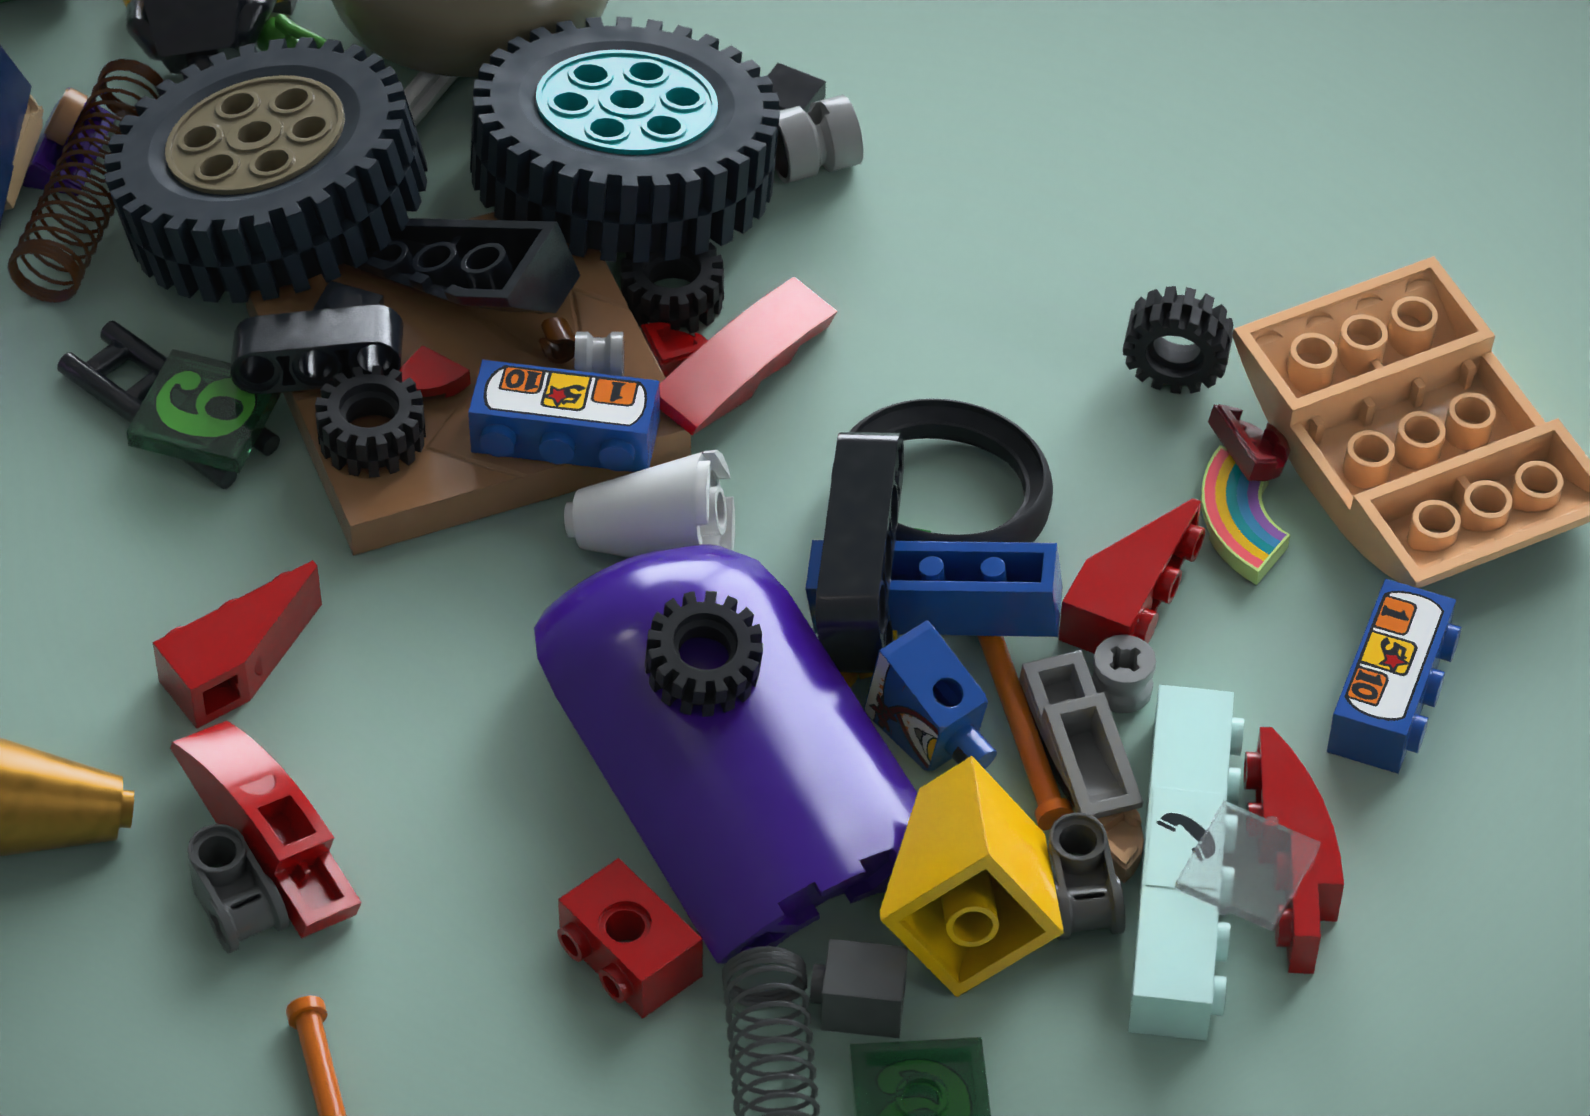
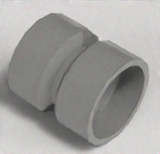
(822, 136)

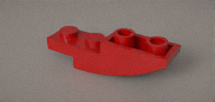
(1290, 795)
(278, 822)

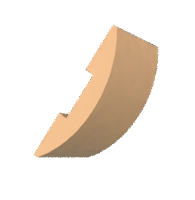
(1413, 426)

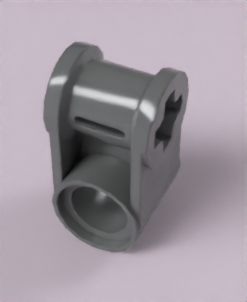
(1087, 884)
(236, 896)

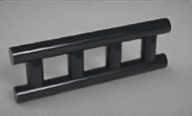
(125, 346)

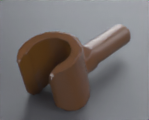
(558, 340)

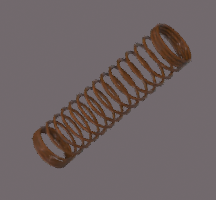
(54, 249)

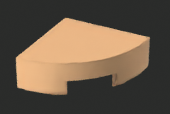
(1125, 842)

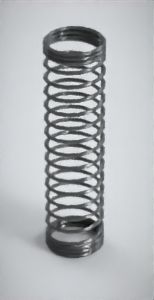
(761, 999)

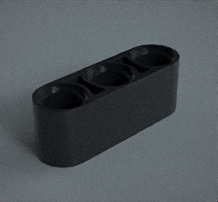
(313, 346)

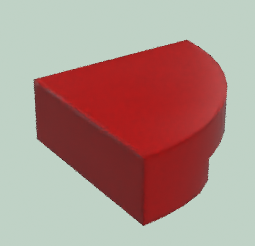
(670, 345)
(435, 373)

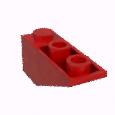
(1130, 579)
(234, 649)

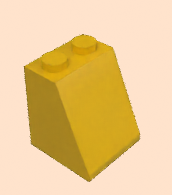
(971, 880)

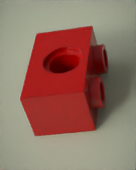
(617, 907)

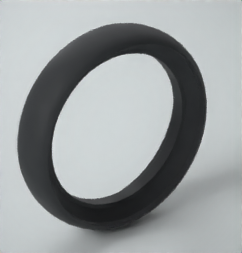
(982, 429)

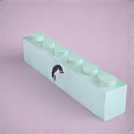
(1177, 932)

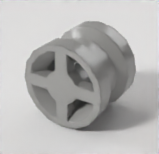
(599, 354)
(1124, 672)

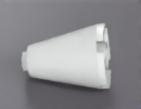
(655, 509)

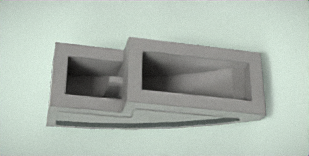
(1079, 736)

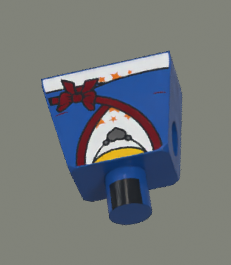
(928, 701)

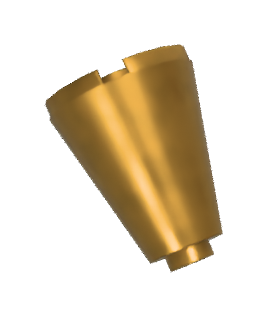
(57, 801)

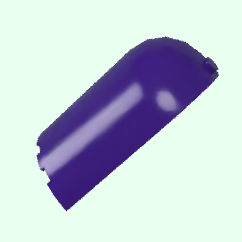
(742, 807)

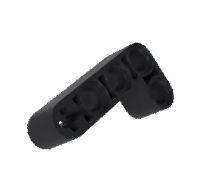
(859, 549)

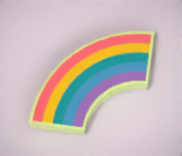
(1238, 520)

